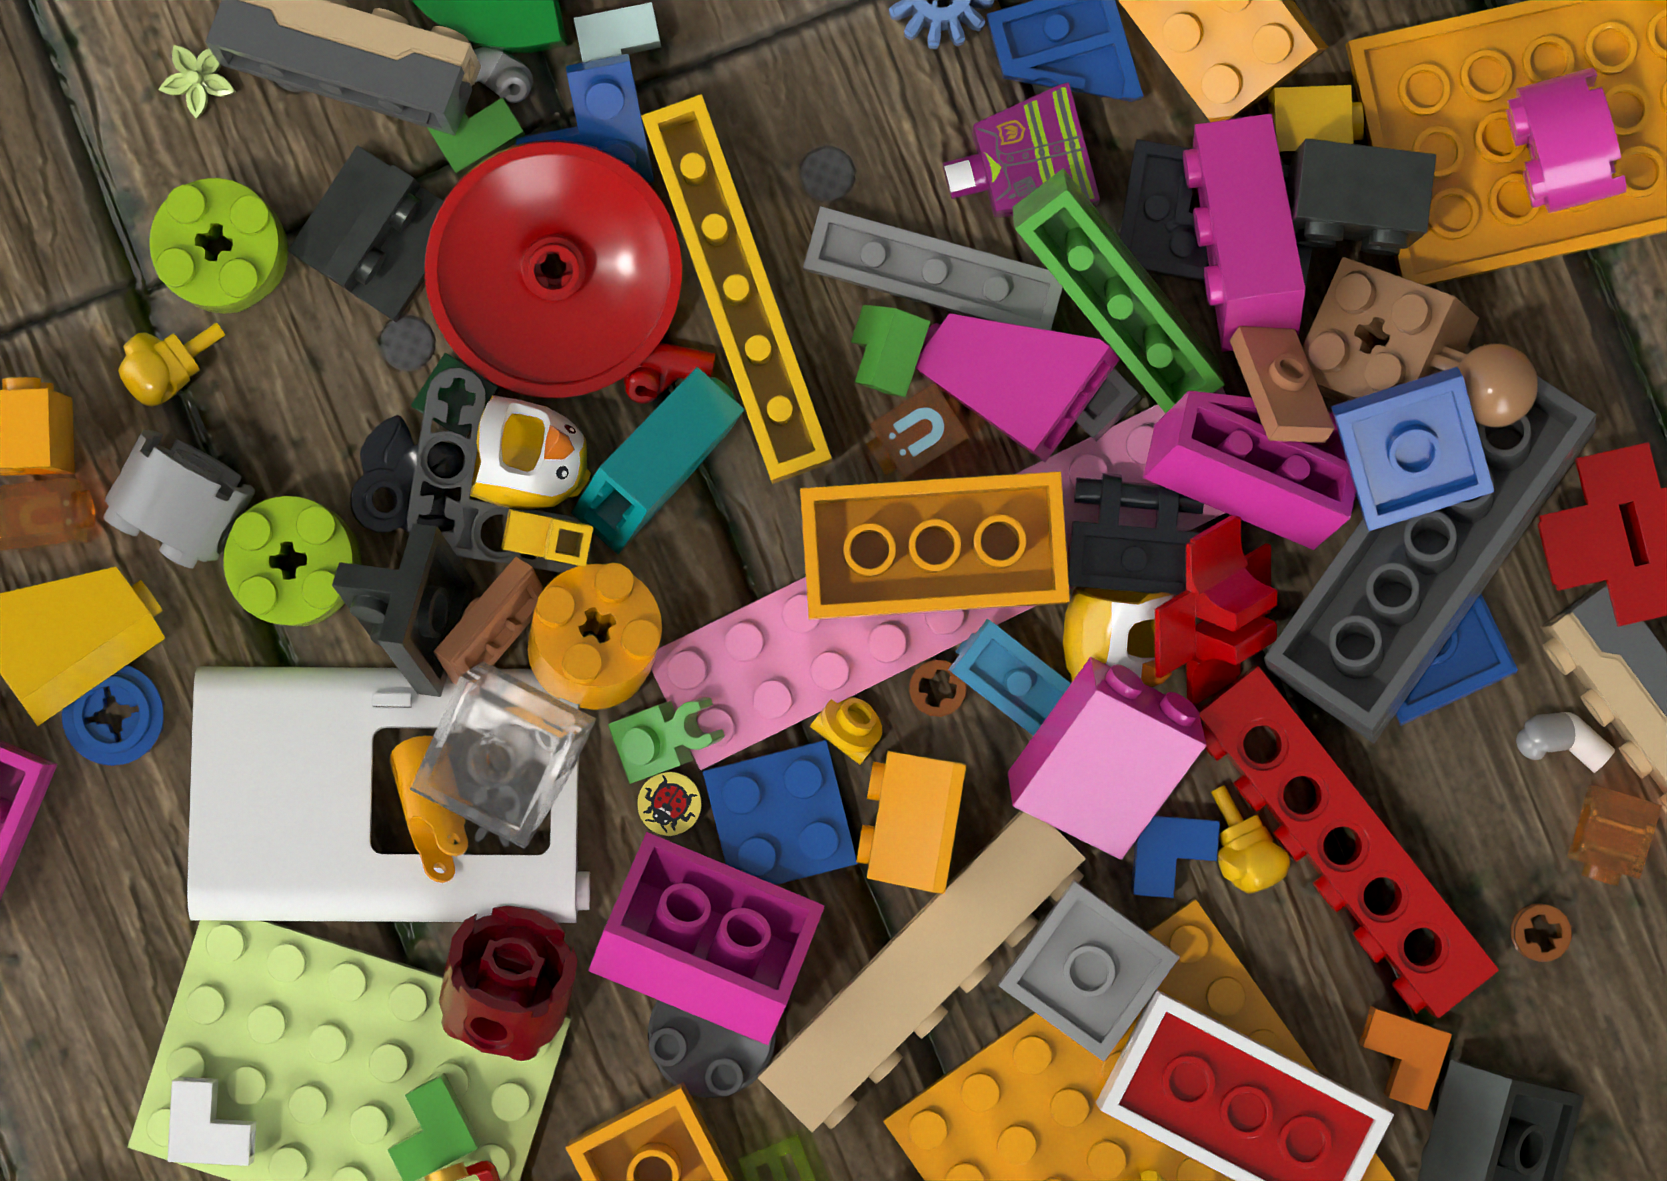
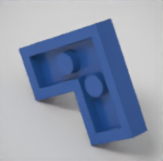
(605, 112)

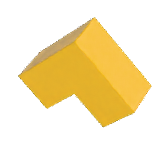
(547, 537)

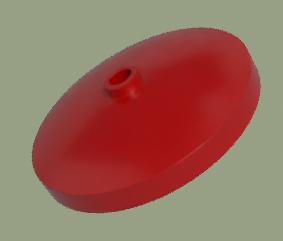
(540, 329)

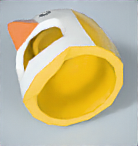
(527, 456)
(1113, 630)

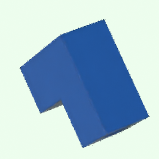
(1161, 845)

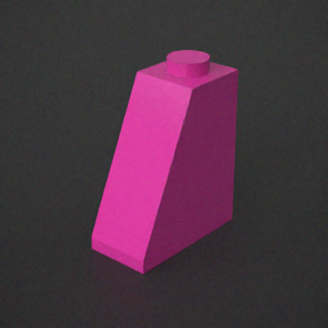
(1016, 375)

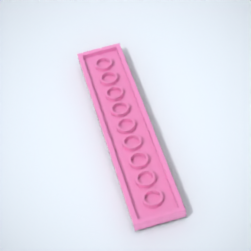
(778, 667)

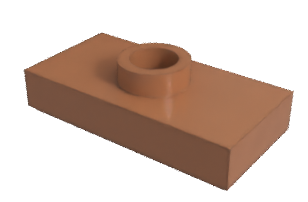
(1281, 384)
(491, 621)

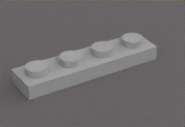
(931, 271)

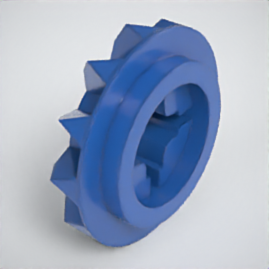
(140, 731)

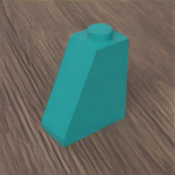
(657, 459)

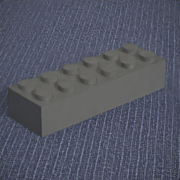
(1409, 584)

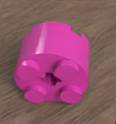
(1567, 141)

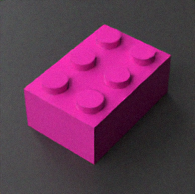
(706, 938)

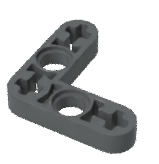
(466, 513)

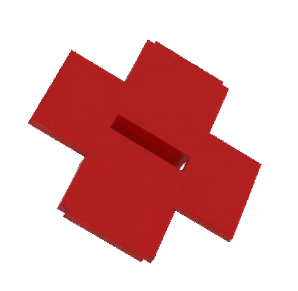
(1613, 542)
(1230, 597)

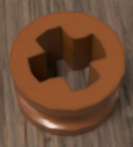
(946, 705)
(1531, 949)

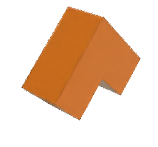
(1417, 1054)

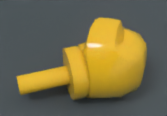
(159, 368)
(1248, 851)

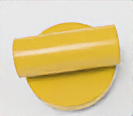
(849, 727)

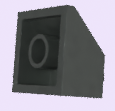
(1498, 1128)

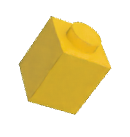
(1314, 114)

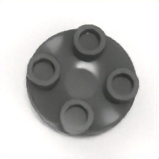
(704, 1054)

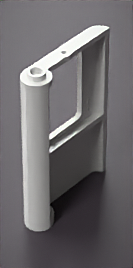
(290, 807)

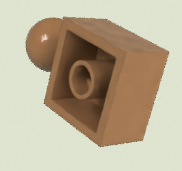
(1425, 337)

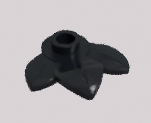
(389, 464)

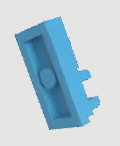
(1009, 676)

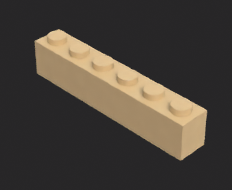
(920, 968)

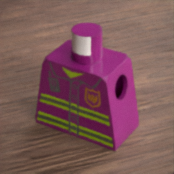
(1024, 150)

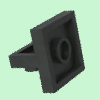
(371, 233)
(412, 606)

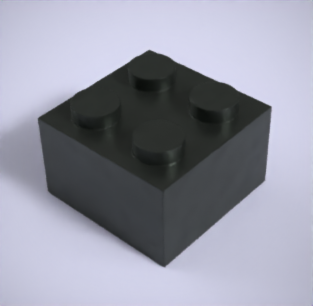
(1359, 195)

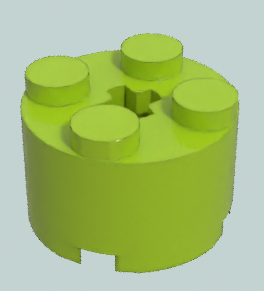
(199, 214)
(264, 537)

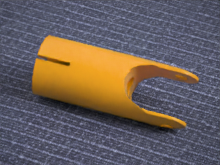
(429, 824)

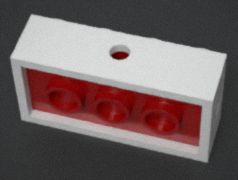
(1238, 1101)

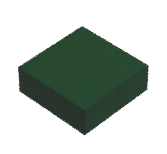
(454, 395)

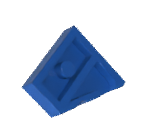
(1066, 43)

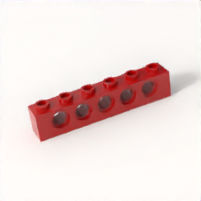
(1457, 959)

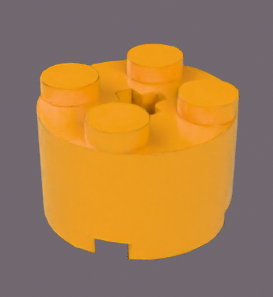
(609, 604)

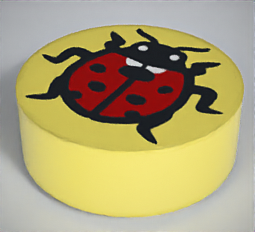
(669, 803)

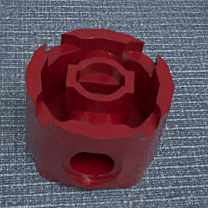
(507, 982)

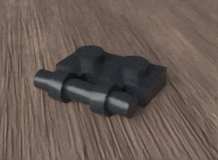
(1129, 556)

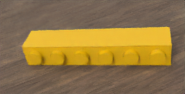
(737, 289)

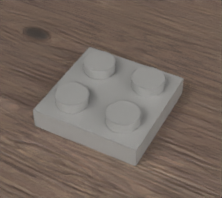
(1088, 970)

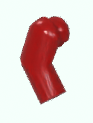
(663, 368)

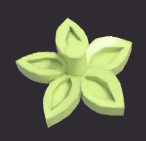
(196, 79)

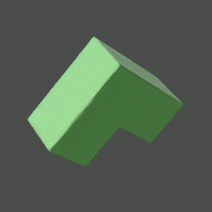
(479, 137)
(892, 348)
(444, 1132)

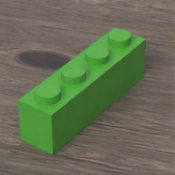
(1115, 292)

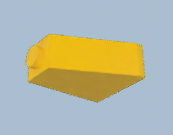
(72, 636)

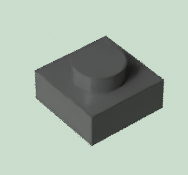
(1108, 405)

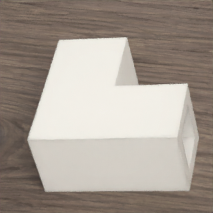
(196, 1132)

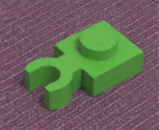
(661, 738)

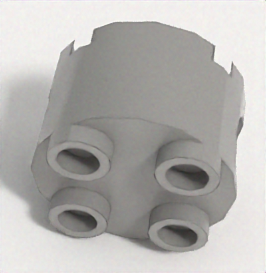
(177, 499)

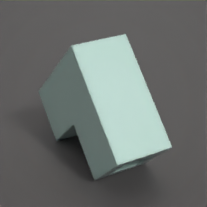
(617, 32)

